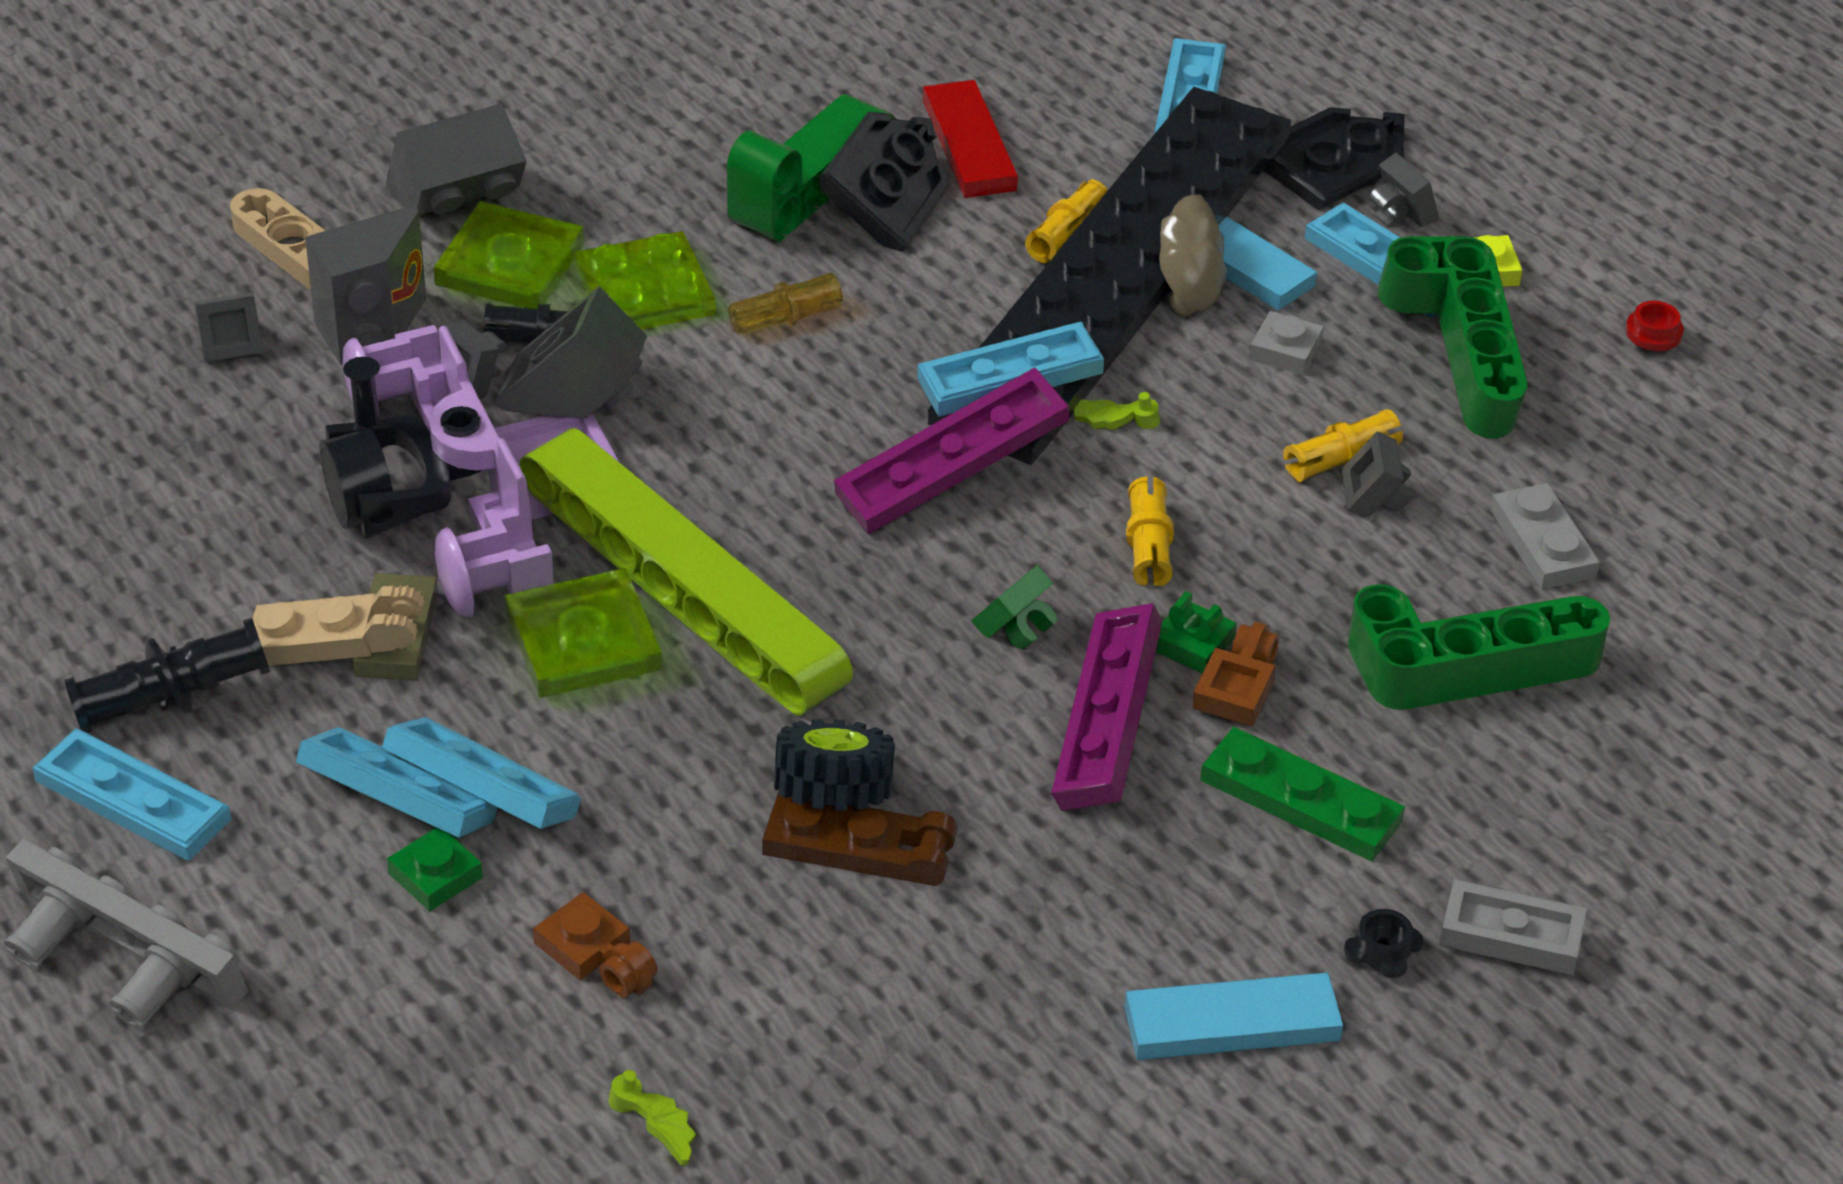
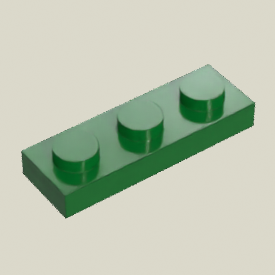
(1302, 793)

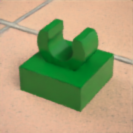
(1018, 606)
(1194, 632)

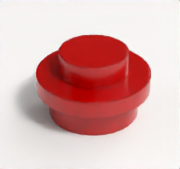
(1655, 326)

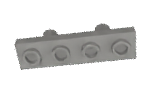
(105, 907)

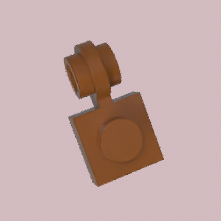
(1239, 680)
(589, 936)

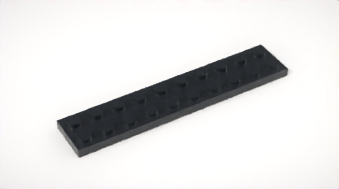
(1111, 262)

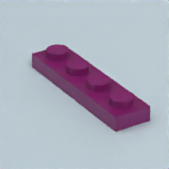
(951, 450)
(1107, 707)

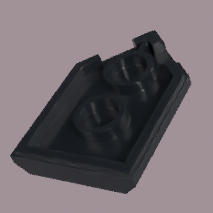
(1336, 154)
(887, 177)

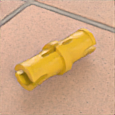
(1063, 220)
(1338, 444)
(1150, 531)

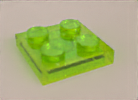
(509, 255)
(649, 279)
(583, 632)

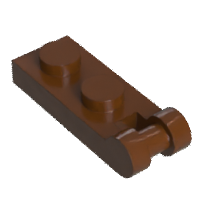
(862, 840)

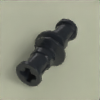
(166, 676)

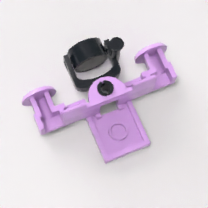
(449, 446)

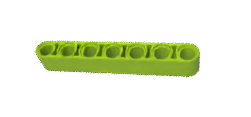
(687, 572)

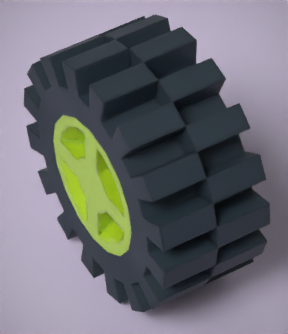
(834, 764)

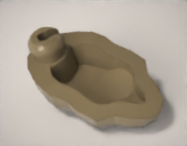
(1192, 256)

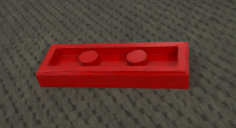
(970, 139)

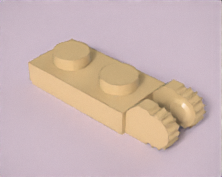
(338, 626)

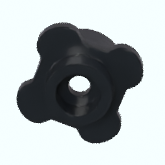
(1388, 928)

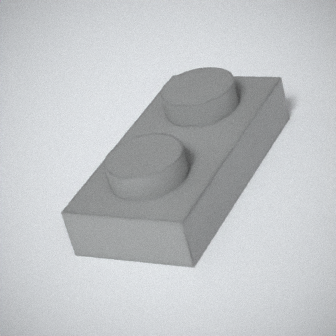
(1544, 536)
(1513, 927)

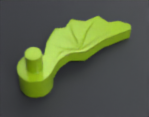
(1112, 415)
(660, 1112)

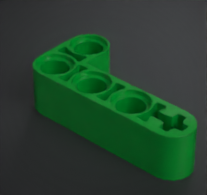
(778, 184)
(1464, 287)
(1471, 654)

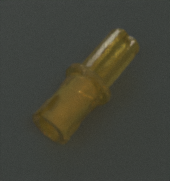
(786, 304)

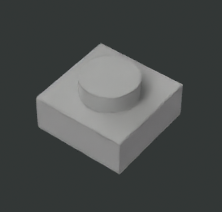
(1286, 342)

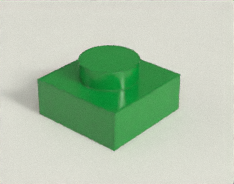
(434, 868)

